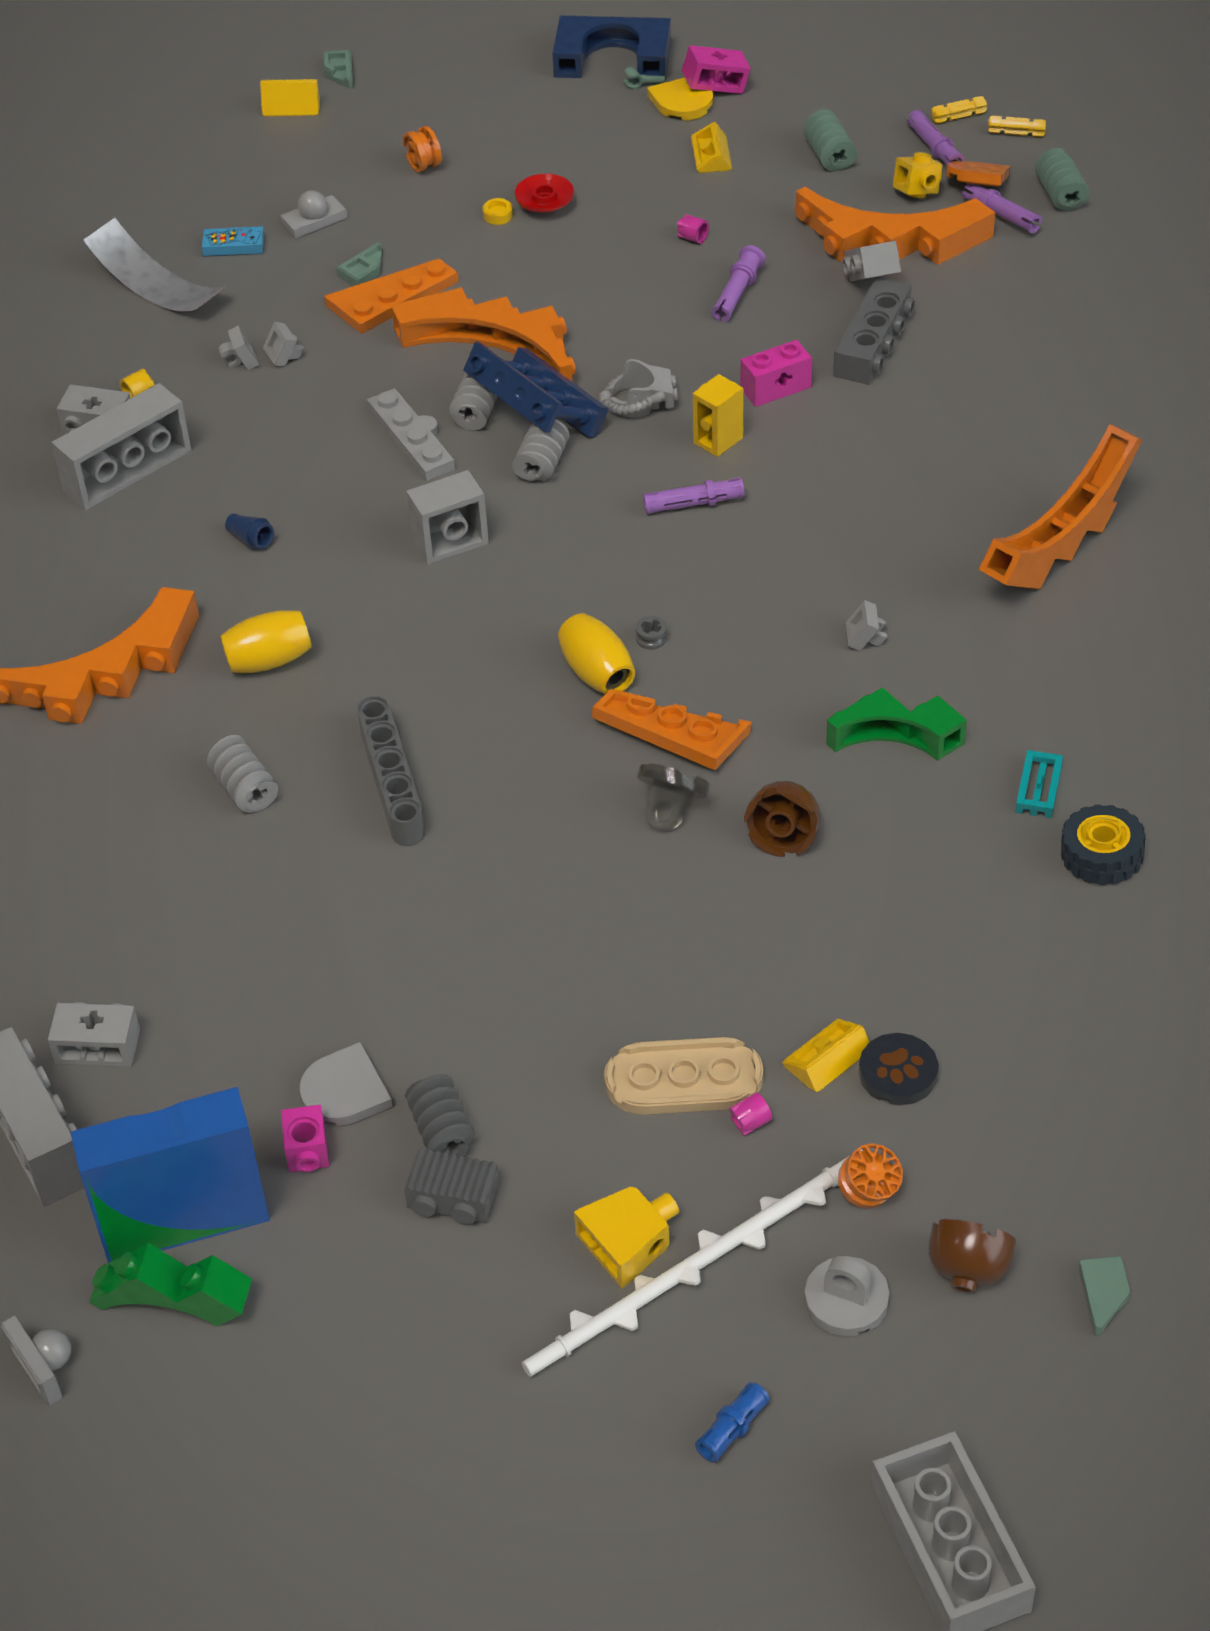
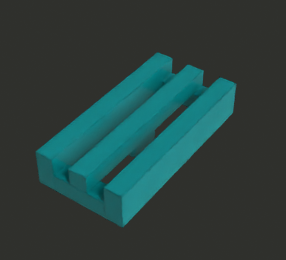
(1035, 804)

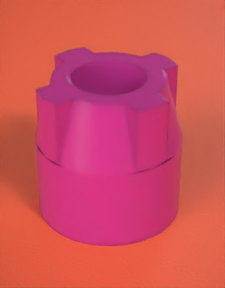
(693, 228)
(750, 1113)

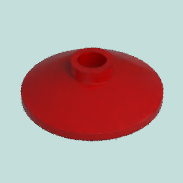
(544, 192)

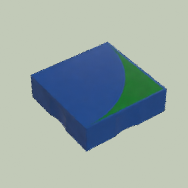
(171, 1174)

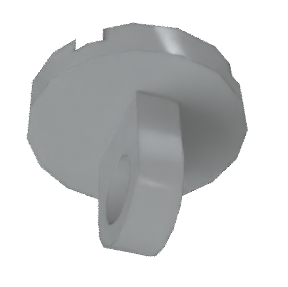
(846, 1296)

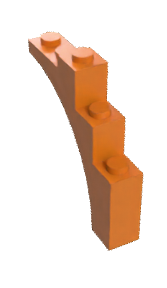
(933, 233)
(494, 323)
(1086, 505)
(111, 669)

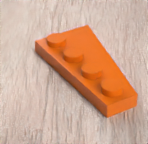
(370, 302)
(671, 727)

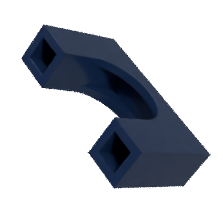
(583, 35)

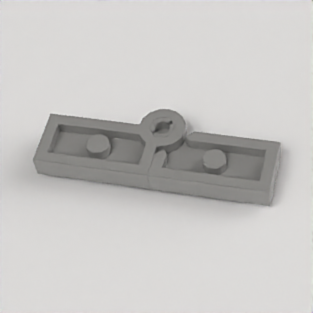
(412, 434)

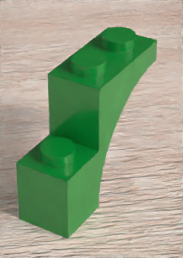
(881, 717)
(152, 1277)

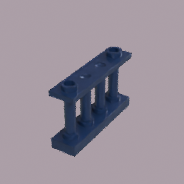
(536, 389)

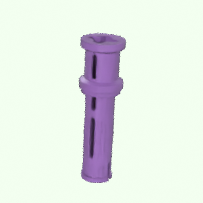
(741, 275)

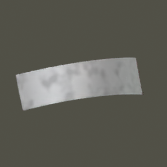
(142, 273)

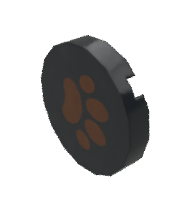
(898, 1068)

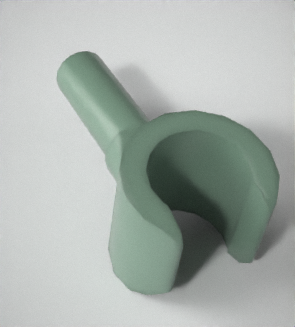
(637, 79)

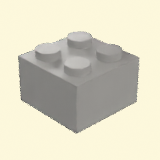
(447, 517)

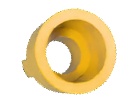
(136, 383)

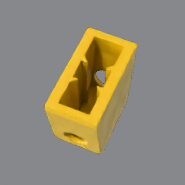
(626, 1231)

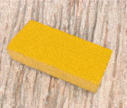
(290, 97)
(711, 149)
(827, 1054)

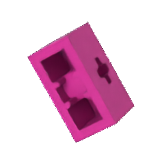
(715, 69)
(776, 373)

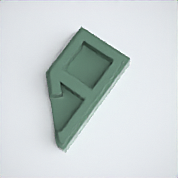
(338, 67)
(363, 266)
(1104, 1289)

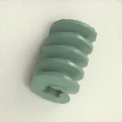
(829, 140)
(1061, 179)

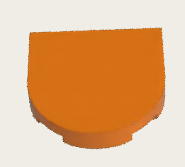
(978, 172)

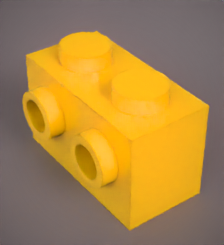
(718, 415)

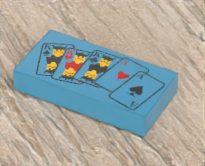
(233, 241)

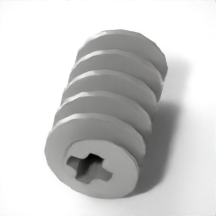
(472, 404)
(540, 452)
(242, 774)

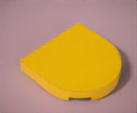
(680, 100)

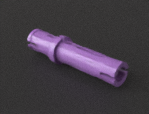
(941, 146)
(1003, 207)
(699, 494)

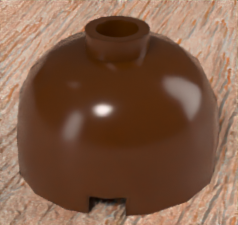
(782, 818)
(969, 1254)

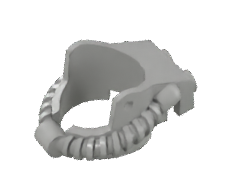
(646, 386)

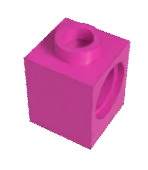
(303, 1125)

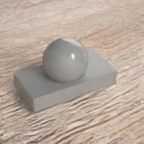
(313, 214)
(39, 1356)

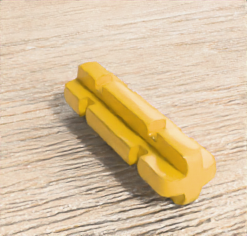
(958, 109)
(1017, 126)

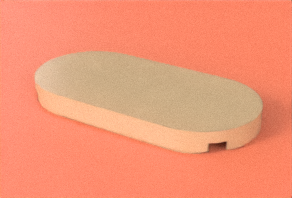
(682, 1075)

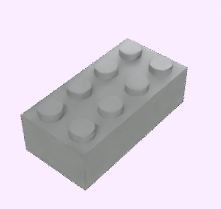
(121, 446)
(36, 1122)
(952, 1536)

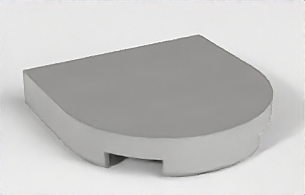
(345, 1086)

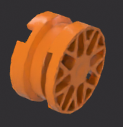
(422, 148)
(869, 1177)

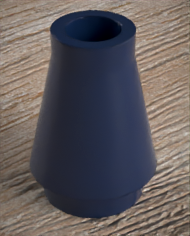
(252, 531)

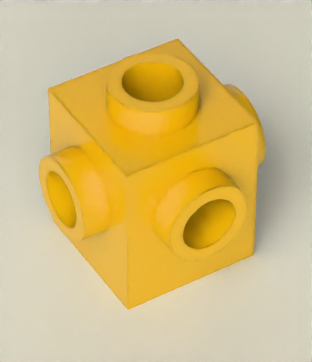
(917, 175)

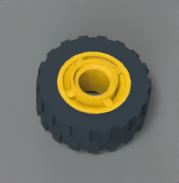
(1103, 844)

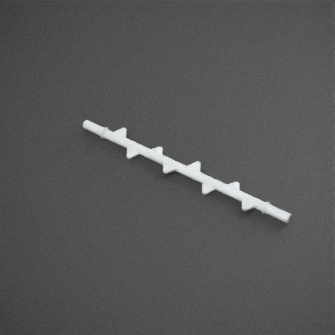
(687, 1271)

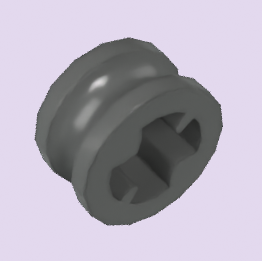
(651, 632)

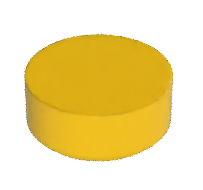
(497, 211)

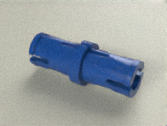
(732, 1422)

